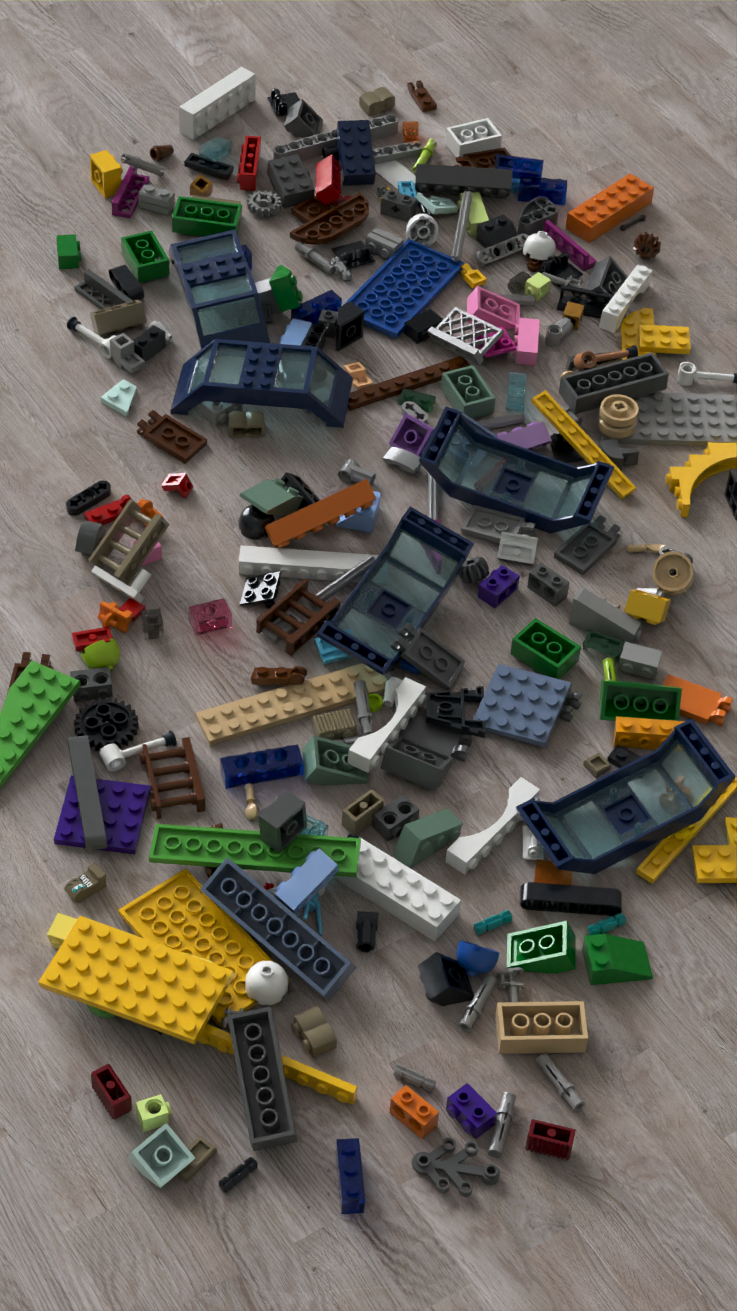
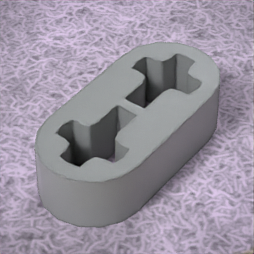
(413, 409)

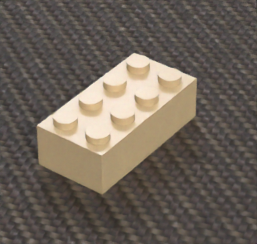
(541, 1027)

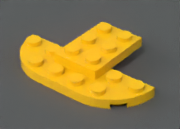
(640, 331)
(717, 862)

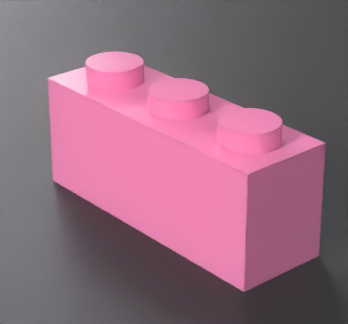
(526, 341)

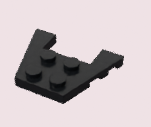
(447, 710)

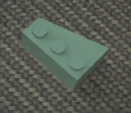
(426, 837)

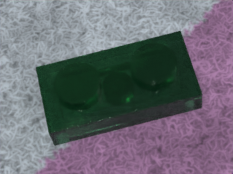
(424, 401)

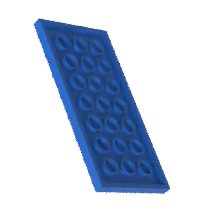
(404, 287)

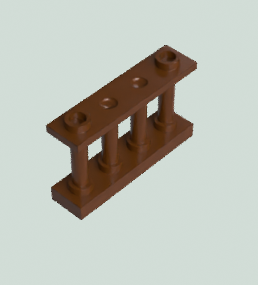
(305, 630)
(192, 781)

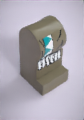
(86, 884)

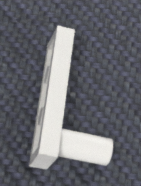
(131, 591)

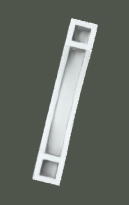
(616, 309)
(368, 749)
(468, 850)

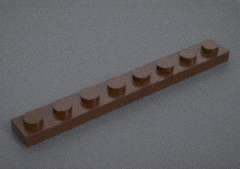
(407, 381)

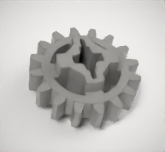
(263, 203)

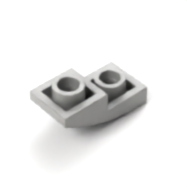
(406, 460)

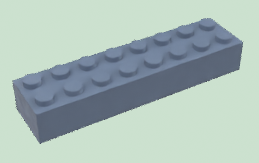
(278, 928)

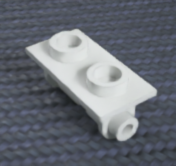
(531, 848)

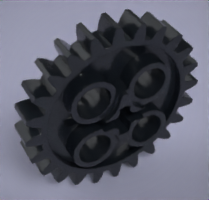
(107, 723)

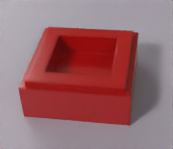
(133, 606)

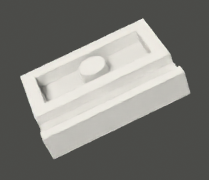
(517, 547)

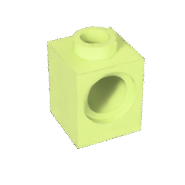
(537, 286)
(152, 1121)

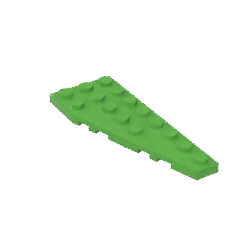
(29, 711)

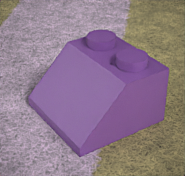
(412, 435)

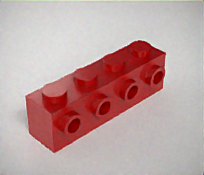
(249, 161)
(328, 180)

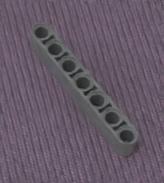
(87, 793)

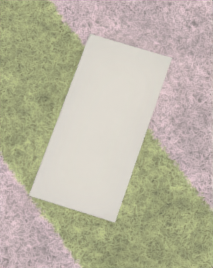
(394, 172)

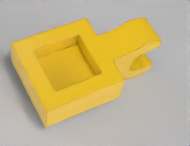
(472, 277)

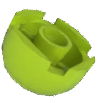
(101, 655)

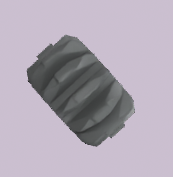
(474, 570)

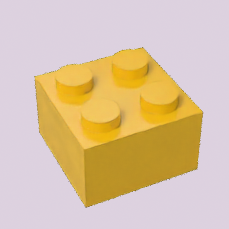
(105, 173)
(648, 606)

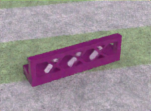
(124, 193)
(567, 245)

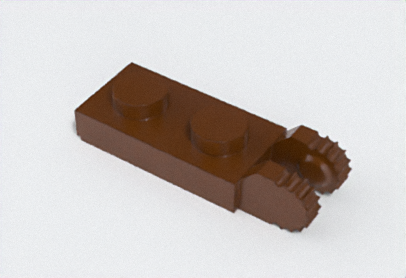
(421, 97)
(278, 676)

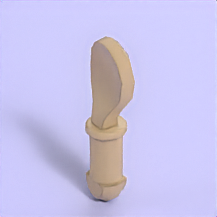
(654, 548)
(251, 810)

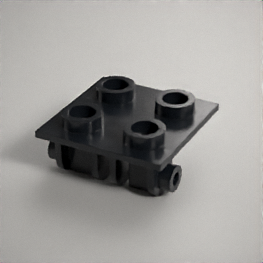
(282, 103)
(354, 254)
(560, 268)
(563, 450)
(261, 589)

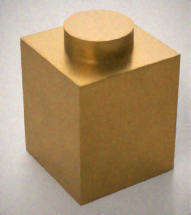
(201, 187)
(574, 313)

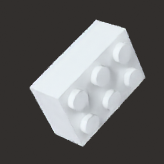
(472, 137)

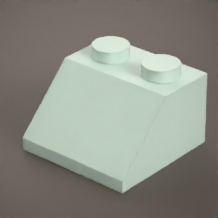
(161, 1156)

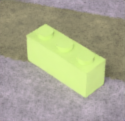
(476, 214)

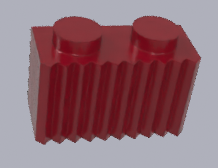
(111, 1091)
(550, 1139)

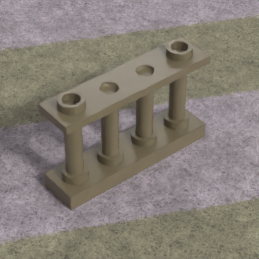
(140, 550)

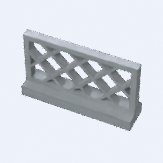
(457, 344)

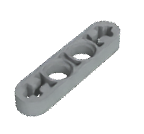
(397, 151)
(502, 249)

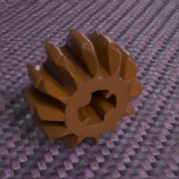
(647, 245)

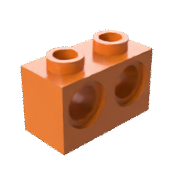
(414, 1112)

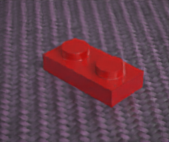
(85, 638)

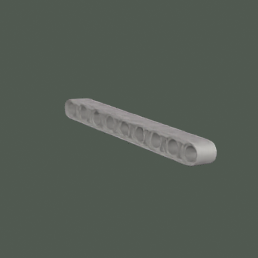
(312, 146)

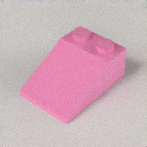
(493, 308)

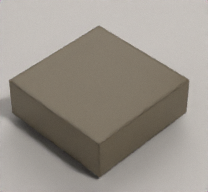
(597, 765)

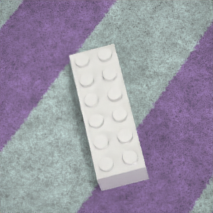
(217, 103)
(403, 892)

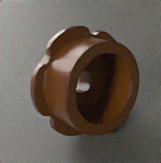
(533, 264)

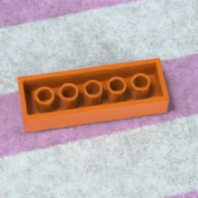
(609, 208)
(320, 513)

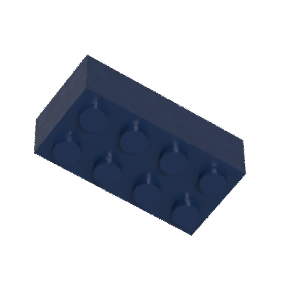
(355, 152)

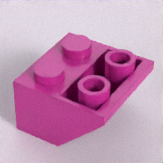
(502, 345)

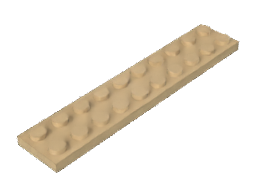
(286, 704)

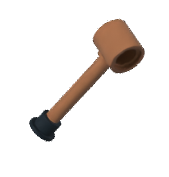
(592, 358)

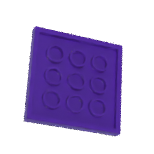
(122, 812)

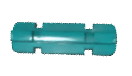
(492, 922)
(607, 924)

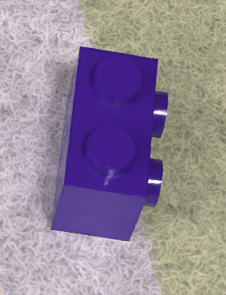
(498, 586)
(471, 1111)

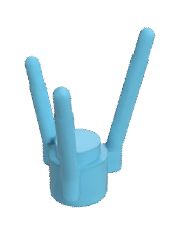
(309, 907)

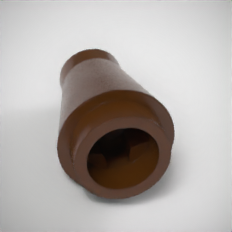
(161, 151)

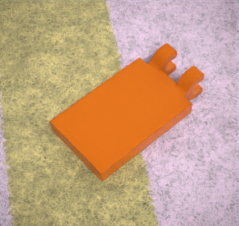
(700, 702)

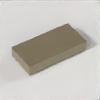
(203, 1152)

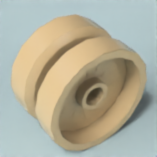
(618, 416)
(669, 563)

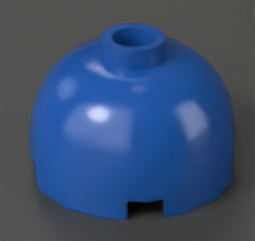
(476, 958)

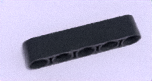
(570, 899)

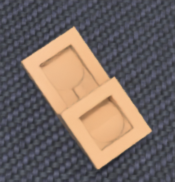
(358, 372)

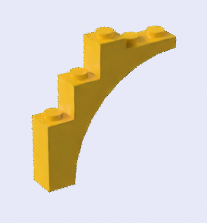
(684, 480)

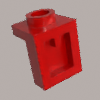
(178, 482)

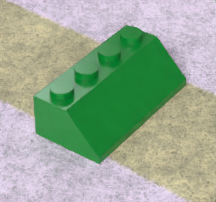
(205, 217)
(639, 700)

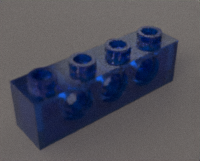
(261, 766)

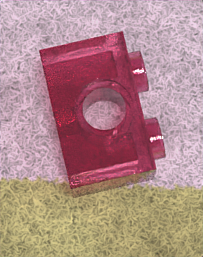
(210, 616)

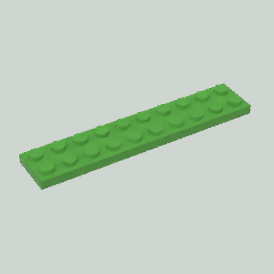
(244, 847)

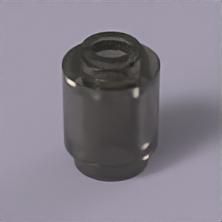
(517, 283)

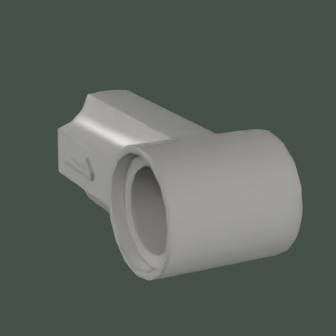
(557, 331)
(353, 472)

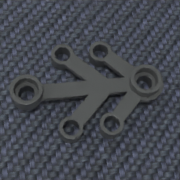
(452, 1167)

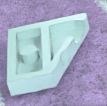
(437, 205)
(120, 397)

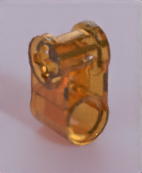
(410, 131)

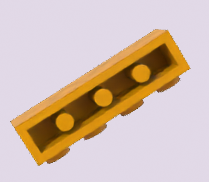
(642, 732)

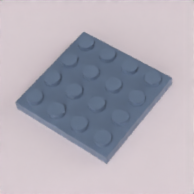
(522, 704)

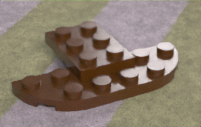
(328, 223)

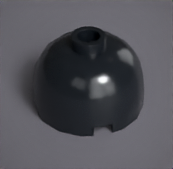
(253, 522)

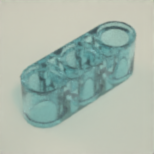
(215, 149)
(516, 391)

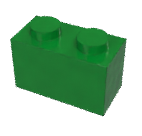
(68, 251)

